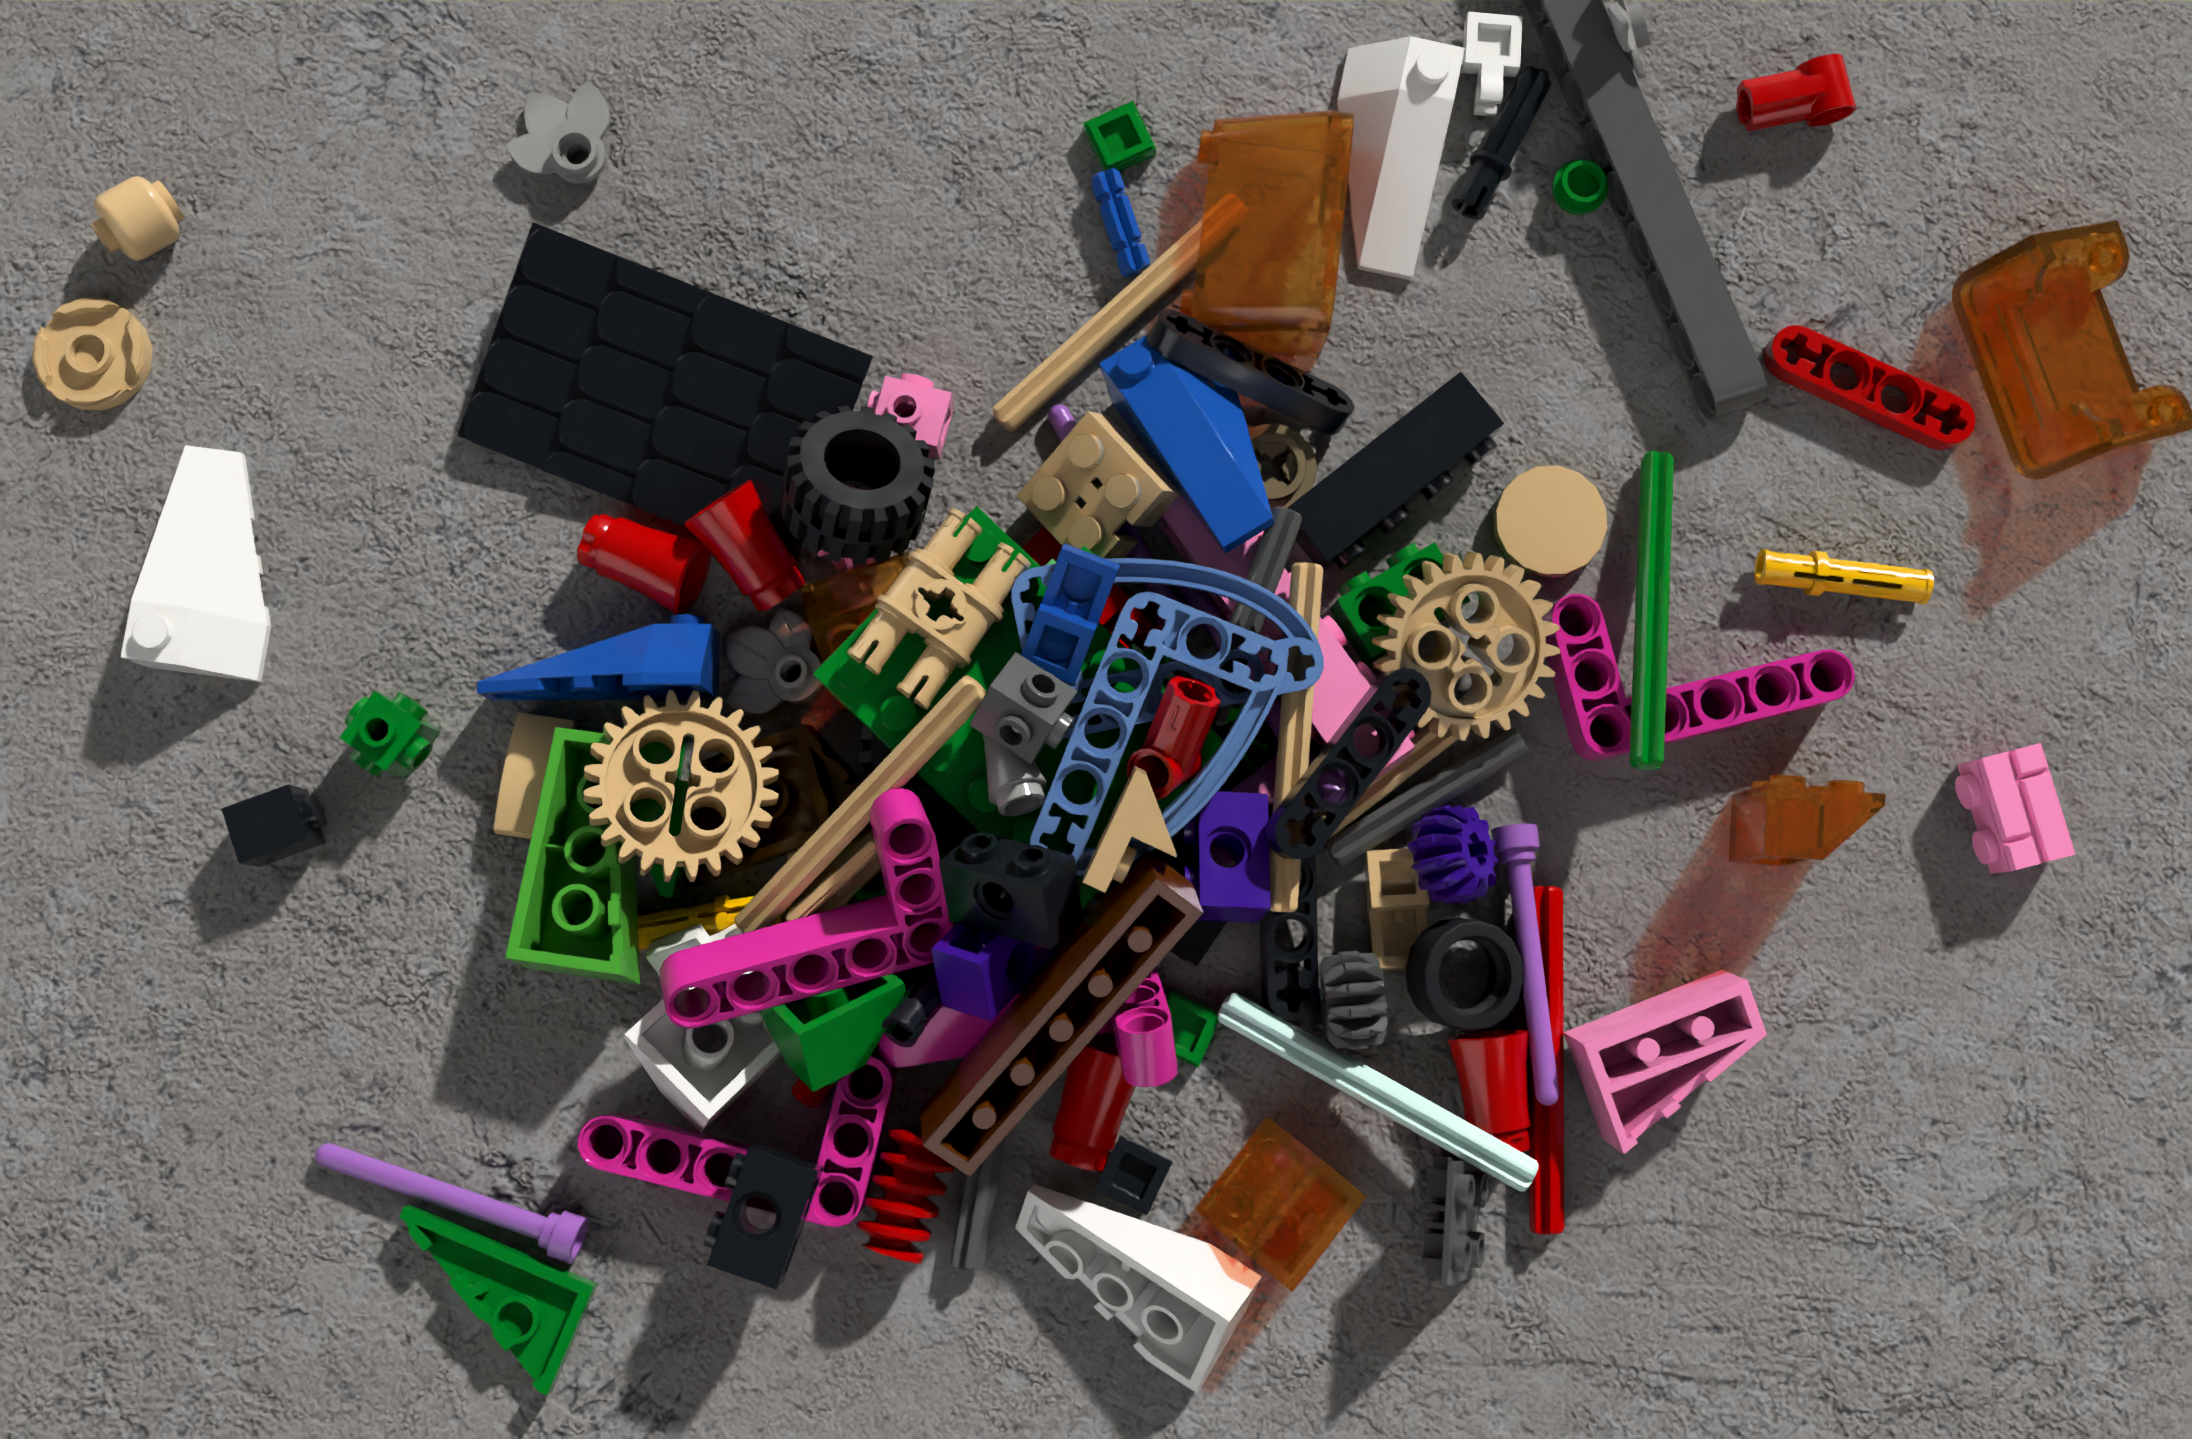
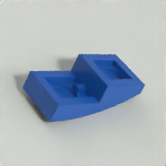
(1070, 612)

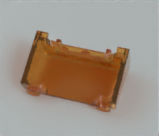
(1272, 228)
(2055, 355)

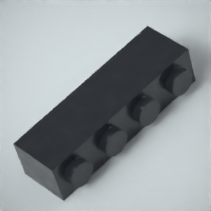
(1394, 471)

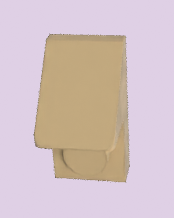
(1133, 816)

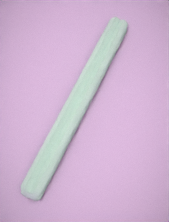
(1379, 1092)

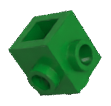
(407, 739)

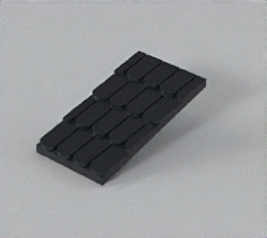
(649, 383)

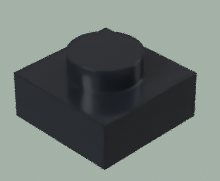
(1133, 1174)

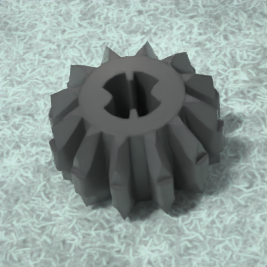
(1352, 1000)

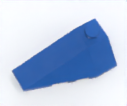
(1195, 437)
(623, 667)

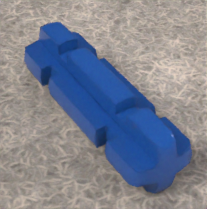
(1120, 222)

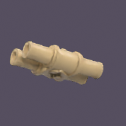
(931, 577)

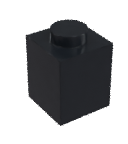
(275, 825)

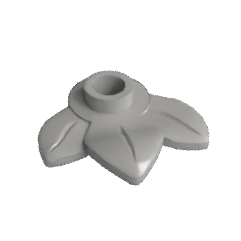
(1630, 30)
(559, 131)
(765, 662)

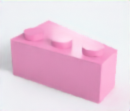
(1661, 1050)

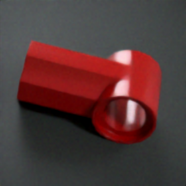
(1810, 93)
(1176, 735)

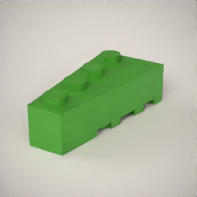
(574, 894)

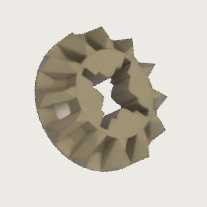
(1299, 467)

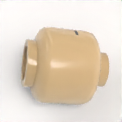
(136, 218)

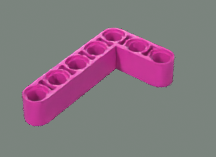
(1684, 713)
(829, 936)
(1139, 1028)
(699, 1149)

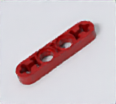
(1871, 379)

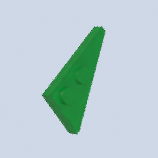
(523, 1299)

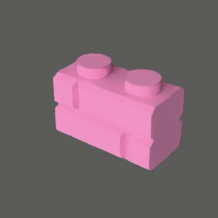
(2014, 810)

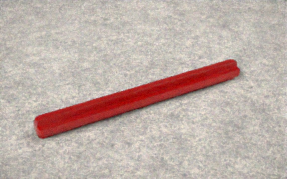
(1547, 1122)

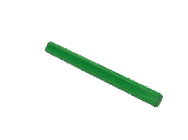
(1652, 612)

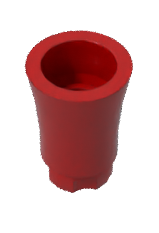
(748, 546)
(646, 560)
(1494, 1082)
(1090, 1108)

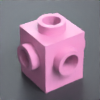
(915, 397)

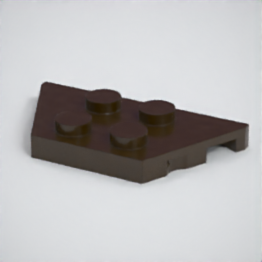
(810, 789)

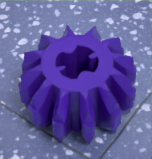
(1453, 854)

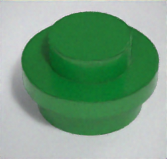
(1580, 187)

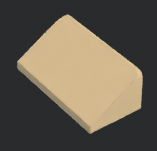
(840, 879)

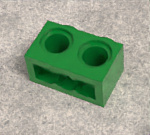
(1364, 589)

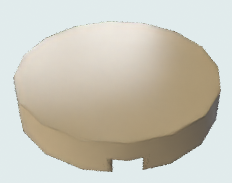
(92, 354)
(1550, 521)

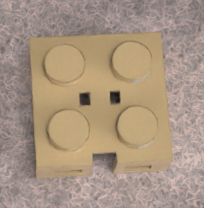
(1129, 488)

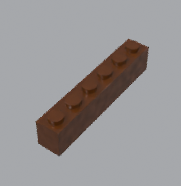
(1059, 1013)

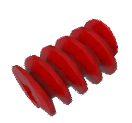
(905, 1198)

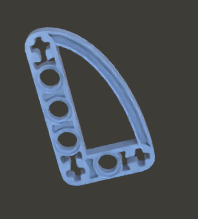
(1199, 578)
(1127, 706)

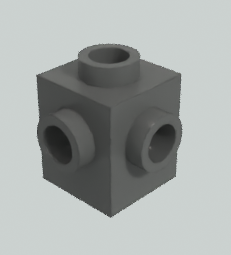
(1025, 709)

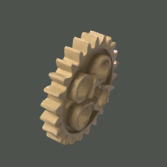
(1503, 609)
(628, 778)

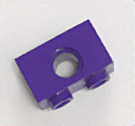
(1239, 825)
(984, 970)

